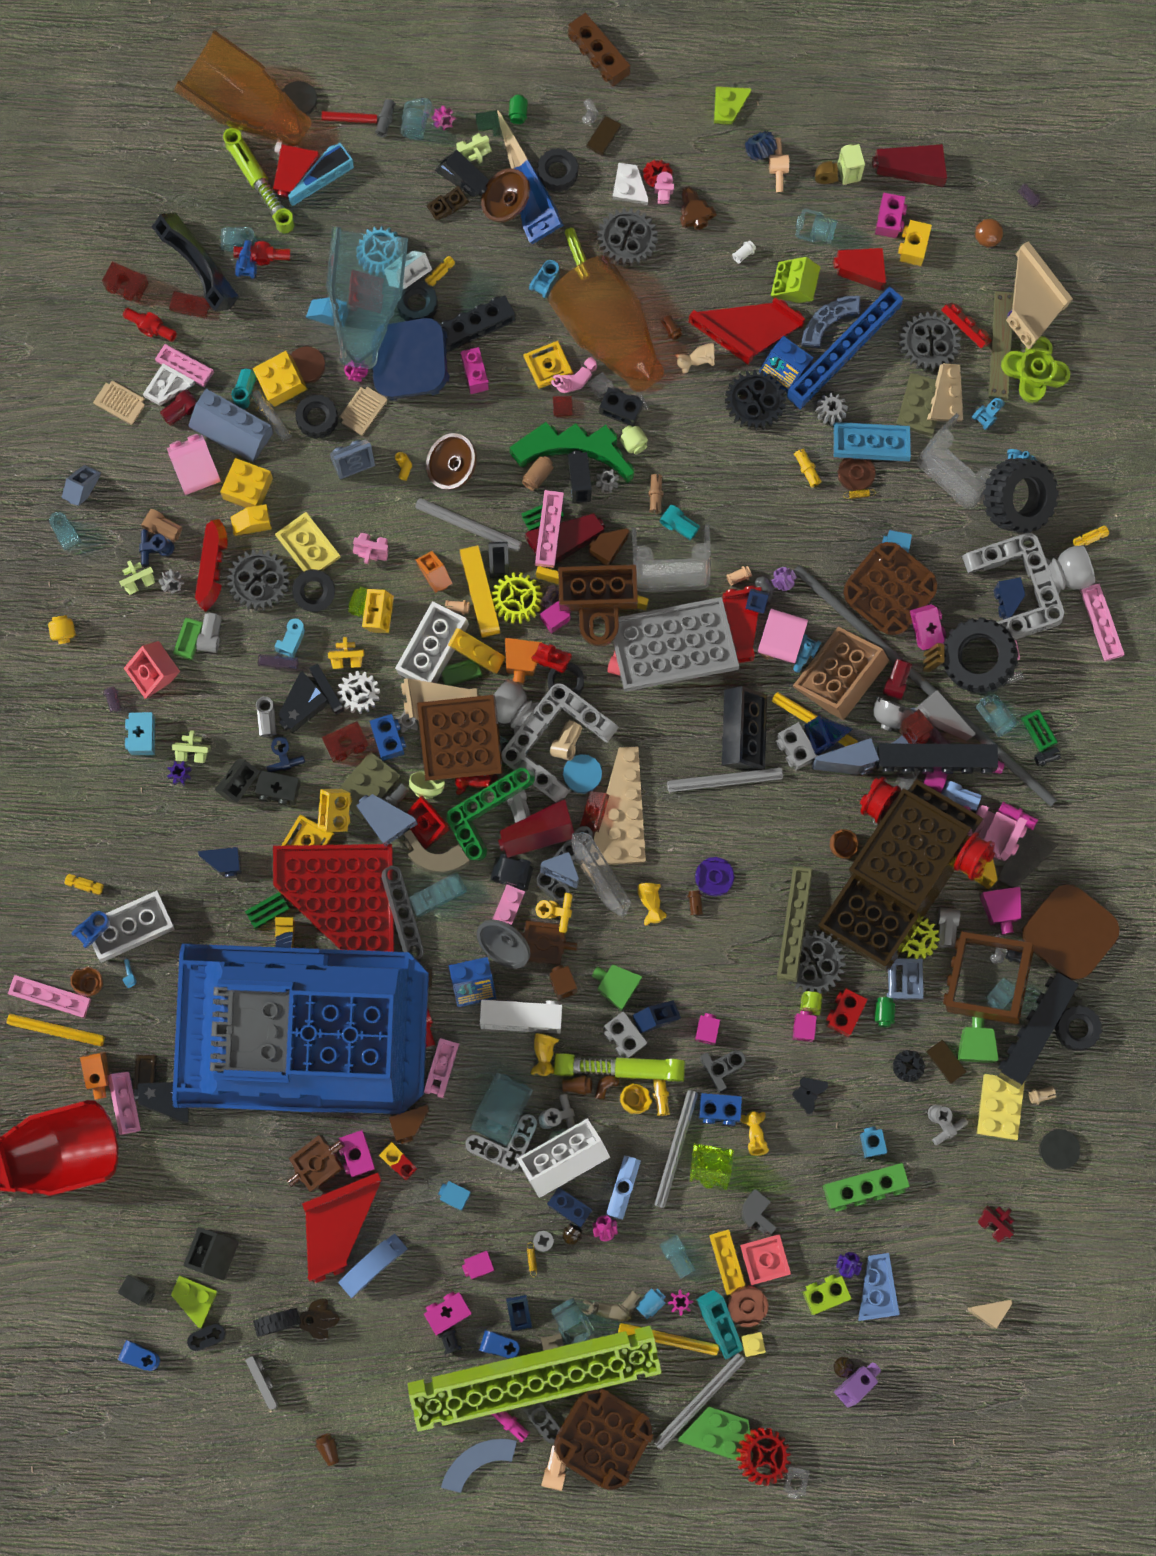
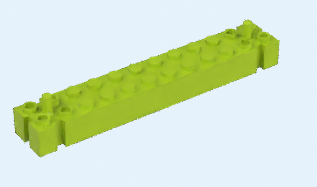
(534, 1378)

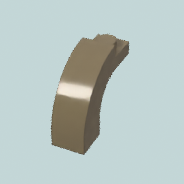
(436, 864)

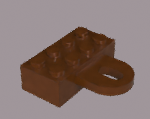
(598, 594)

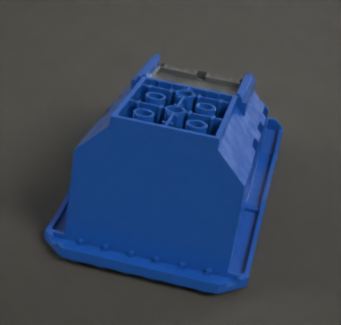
(340, 1034)

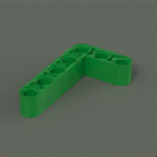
(484, 806)

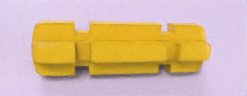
(440, 271)
(1091, 536)
(84, 884)

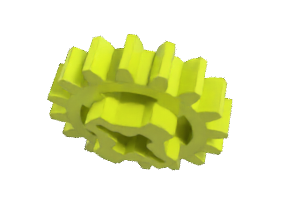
(920, 947)

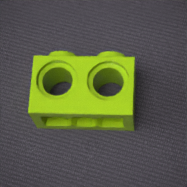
(828, 1299)

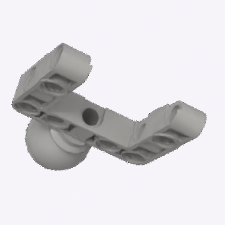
(1049, 577)
(530, 721)

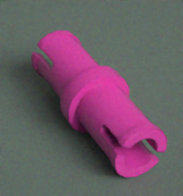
(1015, 814)
(511, 1424)

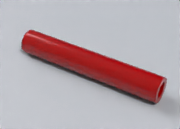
(349, 117)

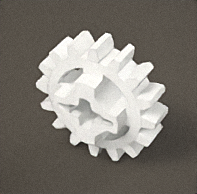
(365, 695)

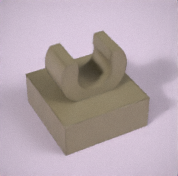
(552, 1342)

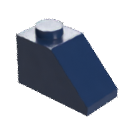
(224, 861)
(656, 1016)

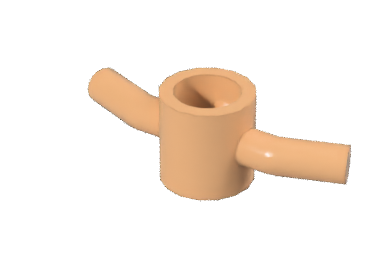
(778, 165)

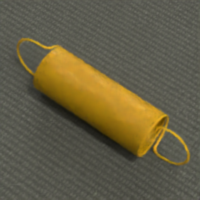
(859, 494)
(532, 1259)

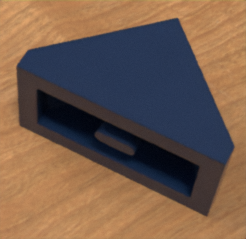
(519, 1313)

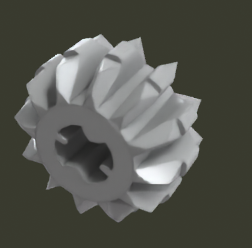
(831, 402)

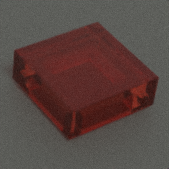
(562, 406)

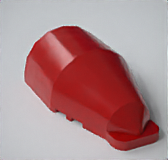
(59, 1150)

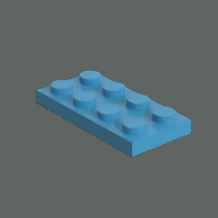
(872, 441)

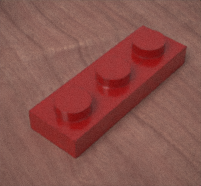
(967, 324)

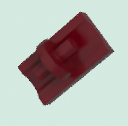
(990, 1216)

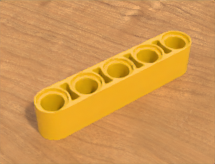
(479, 591)

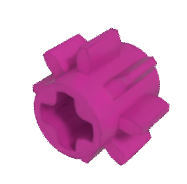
(439, 114)
(355, 374)
(605, 1228)
(686, 1302)

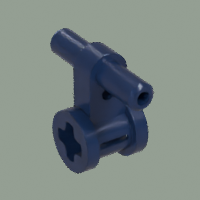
(157, 544)
(285, 763)

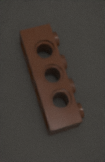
(585, 26)

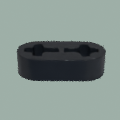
(204, 1333)

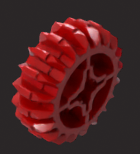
(750, 1466)

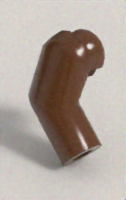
(604, 1084)

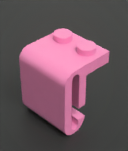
(193, 464)
(782, 636)
(1002, 831)

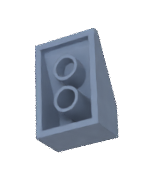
(353, 458)
(849, 760)

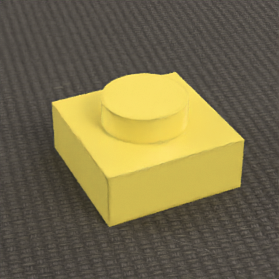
(753, 1344)

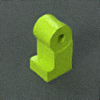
(811, 1002)

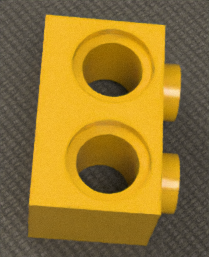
(378, 611)
(329, 810)

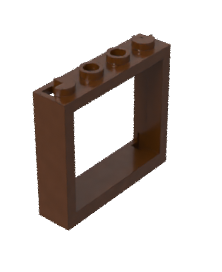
(986, 1012)

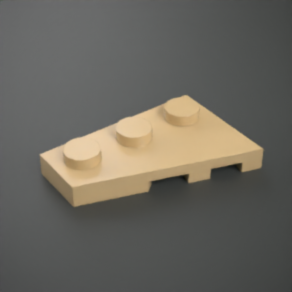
(948, 394)

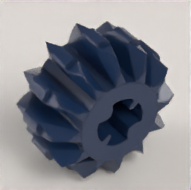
(761, 145)

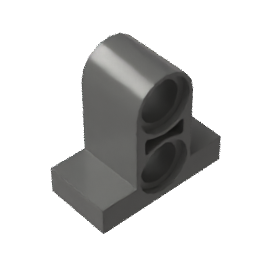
(727, 1066)

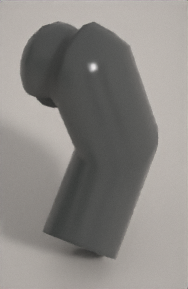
(766, 586)

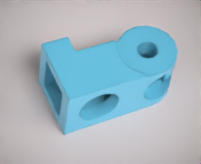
(292, 638)

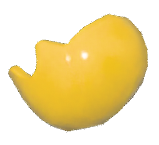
(635, 1099)

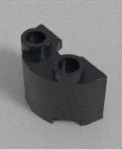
(512, 872)

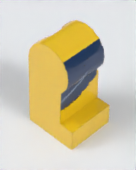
(284, 932)

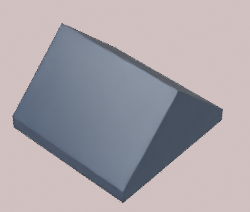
(561, 869)

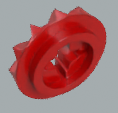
(657, 165)

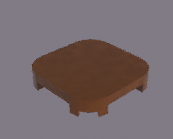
(889, 587)
(1071, 932)
(603, 1439)

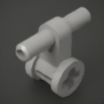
(557, 1115)
(945, 1122)

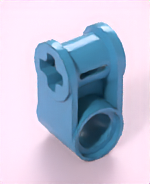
(543, 281)

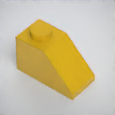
(251, 520)

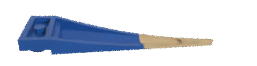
(540, 214)

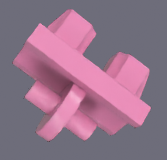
(664, 187)
(370, 550)

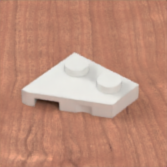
(629, 185)
(167, 385)

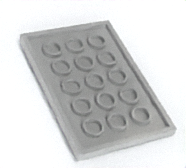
(674, 644)

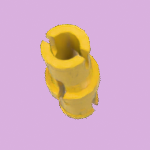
(807, 467)
(661, 1096)

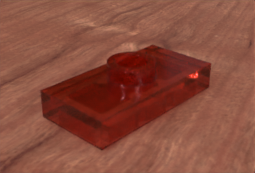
(189, 305)
(594, 810)

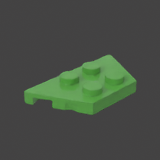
(717, 1433)

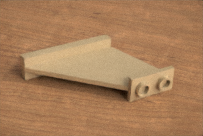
(1036, 296)
(423, 691)

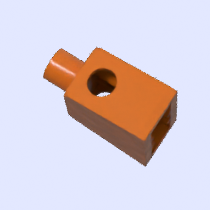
(519, 658)
(98, 1065)

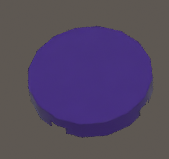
(714, 876)

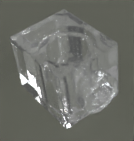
(793, 1472)

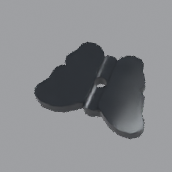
(814, 1087)

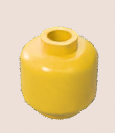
(61, 629)

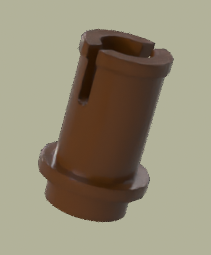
(671, 327)
(695, 902)

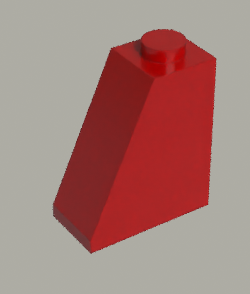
(292, 167)
(862, 266)

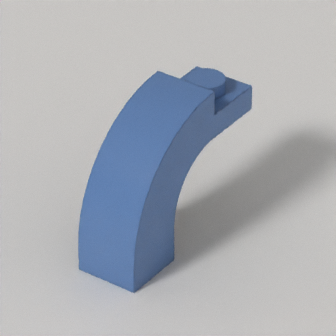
(372, 1265)

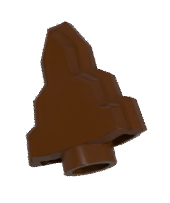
(695, 210)

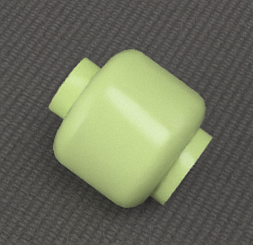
(633, 439)

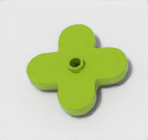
(1035, 370)

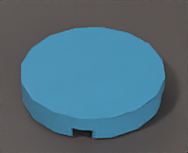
(582, 774)

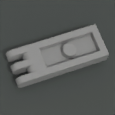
(264, 1384)

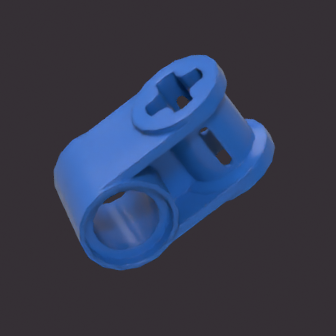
(90, 929)
(496, 1343)
(135, 1356)

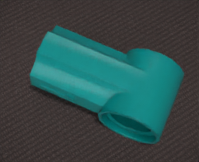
(244, 388)
(675, 519)

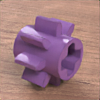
(784, 579)

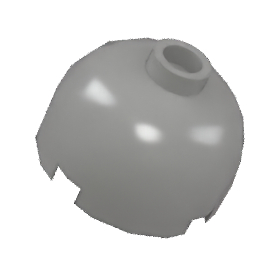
(890, 713)

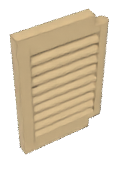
(120, 402)
(362, 410)

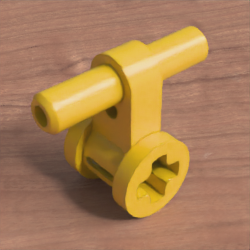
(555, 910)

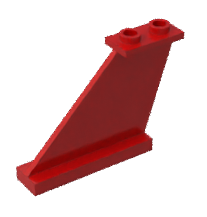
(748, 329)
(741, 622)
(334, 1225)

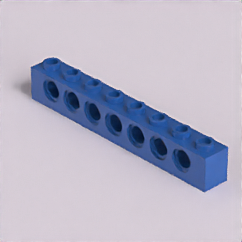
(844, 348)

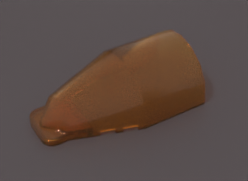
(241, 94)
(607, 320)

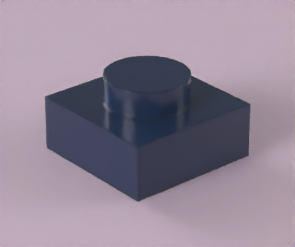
(757, 601)

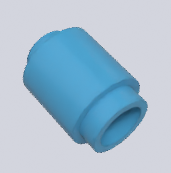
(651, 1303)

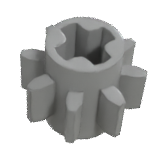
(610, 476)
(171, 581)

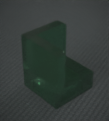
(488, 121)

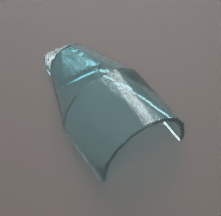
(363, 291)

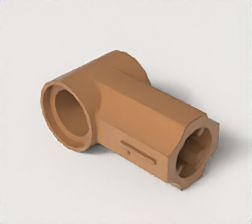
(157, 523)

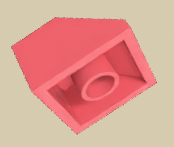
(151, 669)

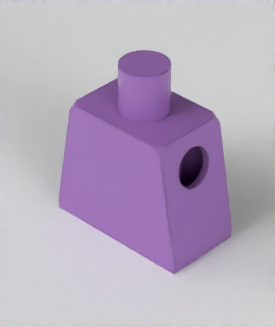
(853, 1390)

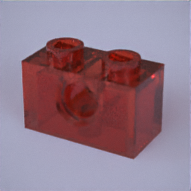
(117, 275)
(350, 732)

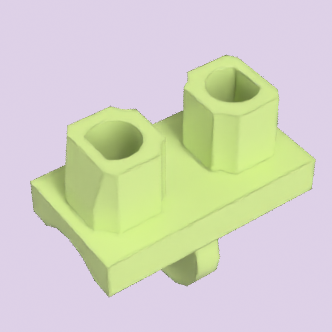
(475, 149)
(129, 583)
(182, 749)

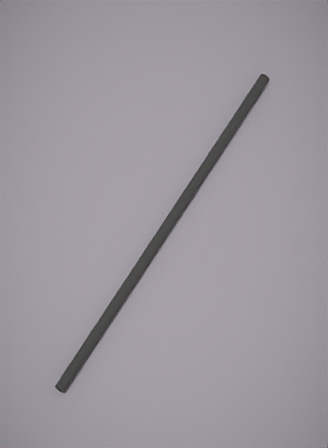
(921, 681)

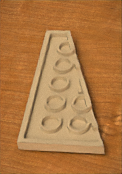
(622, 824)

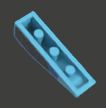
(328, 168)

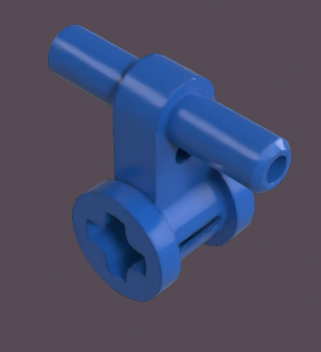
(245, 265)

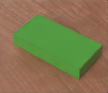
(187, 639)
(461, 672)

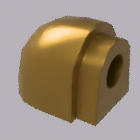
(826, 173)

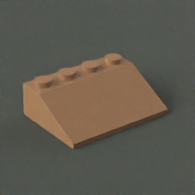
(841, 672)

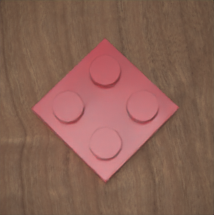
(765, 1259)

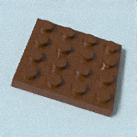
(460, 737)

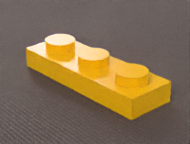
(476, 651)
(727, 1261)

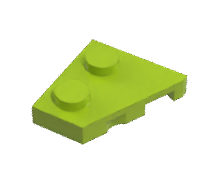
(729, 103)
(194, 1299)

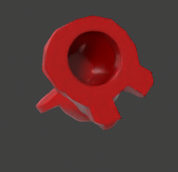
(481, 781)

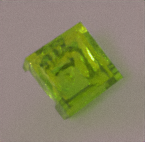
(711, 1166)

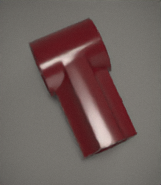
(183, 405)
(896, 683)

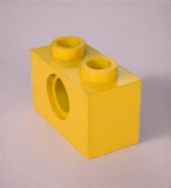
(916, 232)

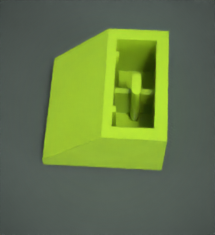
(796, 280)

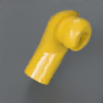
(405, 465)

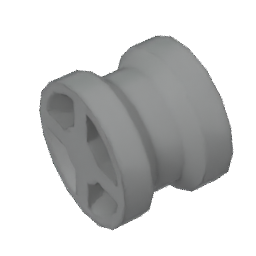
(543, 1244)

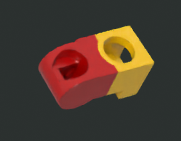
(397, 1161)

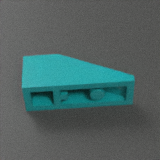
(720, 1323)

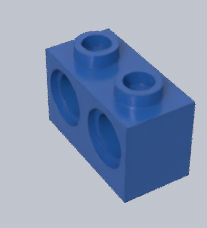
(384, 738)
(720, 1103)

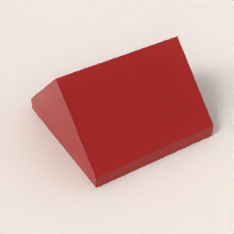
(429, 823)

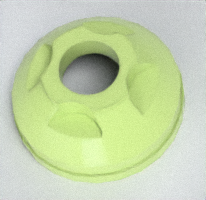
(425, 788)

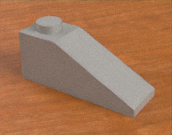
(944, 716)

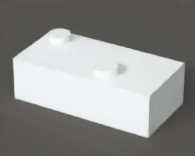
(429, 648)
(132, 926)
(521, 1016)
(563, 1158)

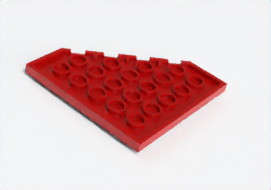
(339, 891)

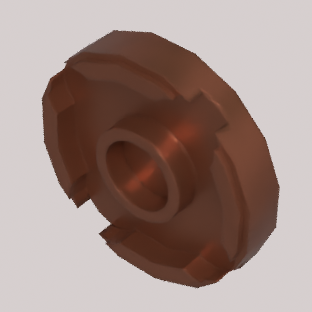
(309, 363)
(856, 473)
(747, 1306)

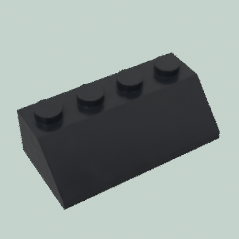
(744, 729)

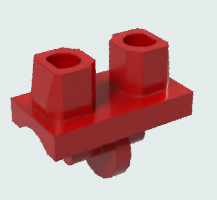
(551, 657)

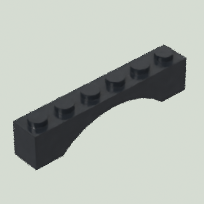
(176, 234)

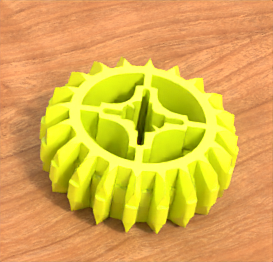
(524, 594)

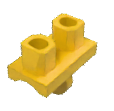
(337, 656)

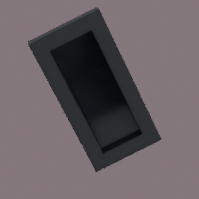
(498, 559)

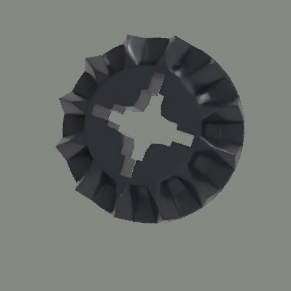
(900, 1069)

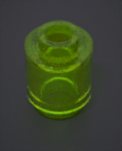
(357, 602)

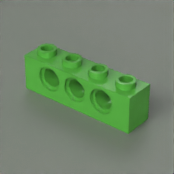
(894, 1173)

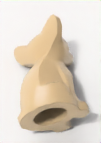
(701, 355)

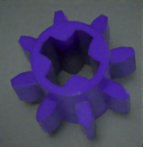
(184, 774)
(849, 1264)

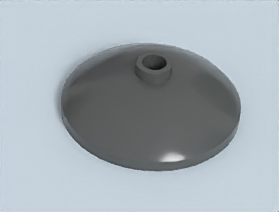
(503, 943)

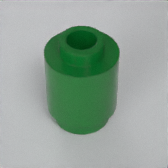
(518, 109)
(885, 1011)

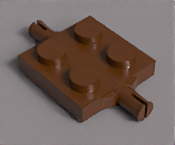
(546, 942)
(316, 1163)

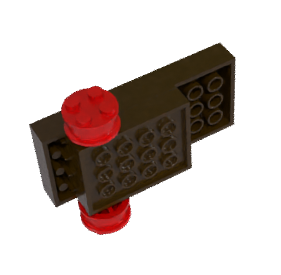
(903, 868)

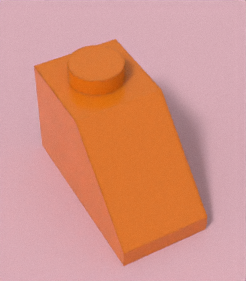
(434, 571)

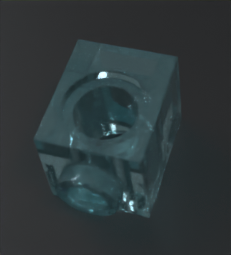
(1001, 994)

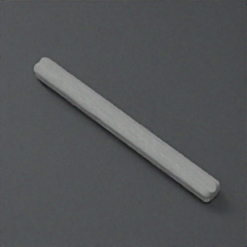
(467, 524)
(724, 779)
(676, 1149)
(699, 1401)

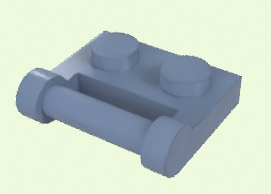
(911, 979)

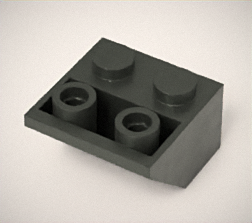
(211, 1253)

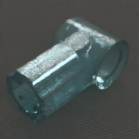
(675, 1253)

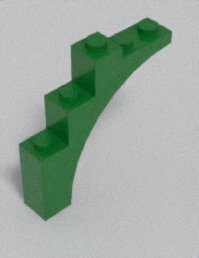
(599, 446)

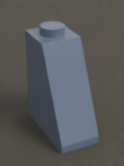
(385, 818)

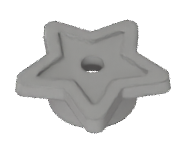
(407, 725)

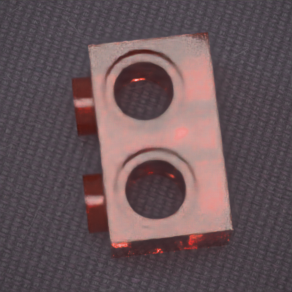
(916, 728)

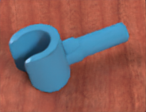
(129, 980)

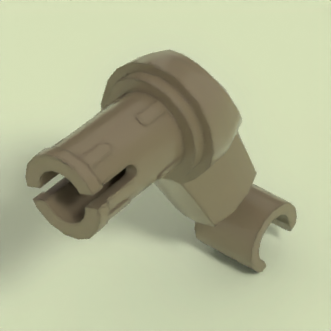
(617, 1312)

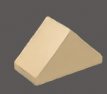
(991, 1313)

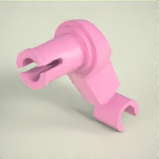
(574, 382)

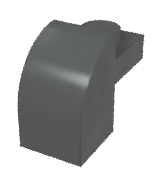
(752, 1210)

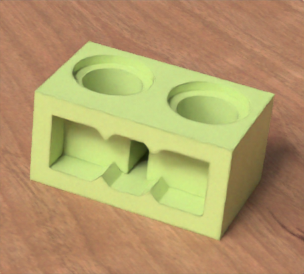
(851, 164)

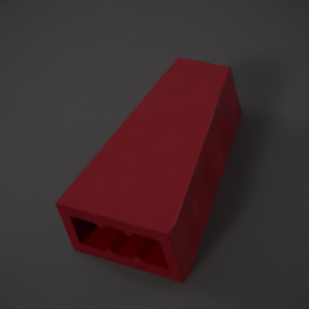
(912, 163)
(572, 535)
(538, 830)

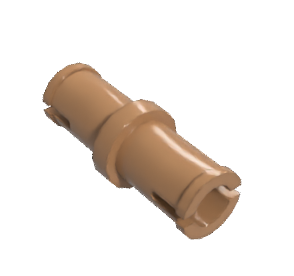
(656, 494)

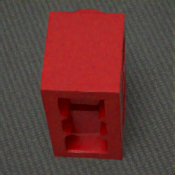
(850, 1014)

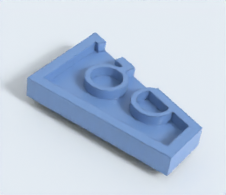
(879, 1291)

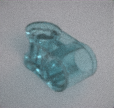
(236, 237)
(65, 532)

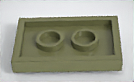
(917, 405)
(369, 778)

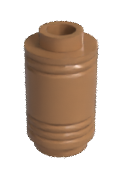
(537, 473)

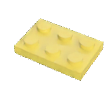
(307, 544)
(999, 1108)

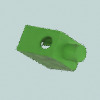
(616, 984)
(978, 1043)

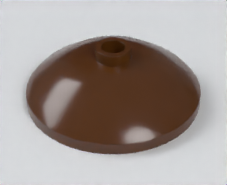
(505, 195)
(443, 461)

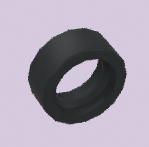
(574, 669)

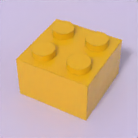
(280, 378)
(246, 484)

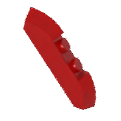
(214, 541)

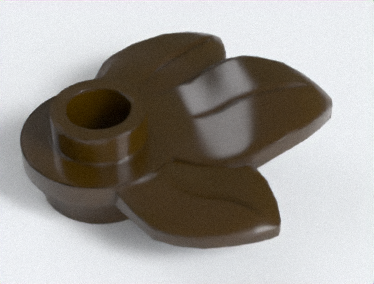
(321, 1319)

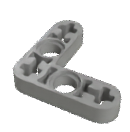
(500, 1160)

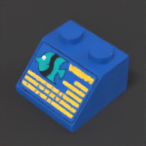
(786, 363)
(472, 982)

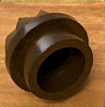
(572, 1234)
(843, 1367)

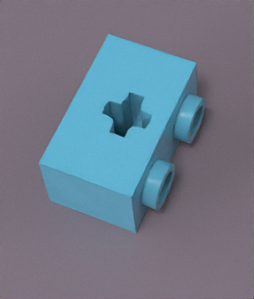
(146, 742)

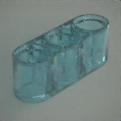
(437, 894)

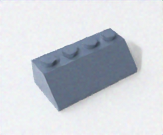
(230, 426)

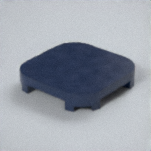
(411, 360)

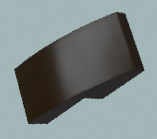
(448, 204)

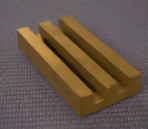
(933, 654)

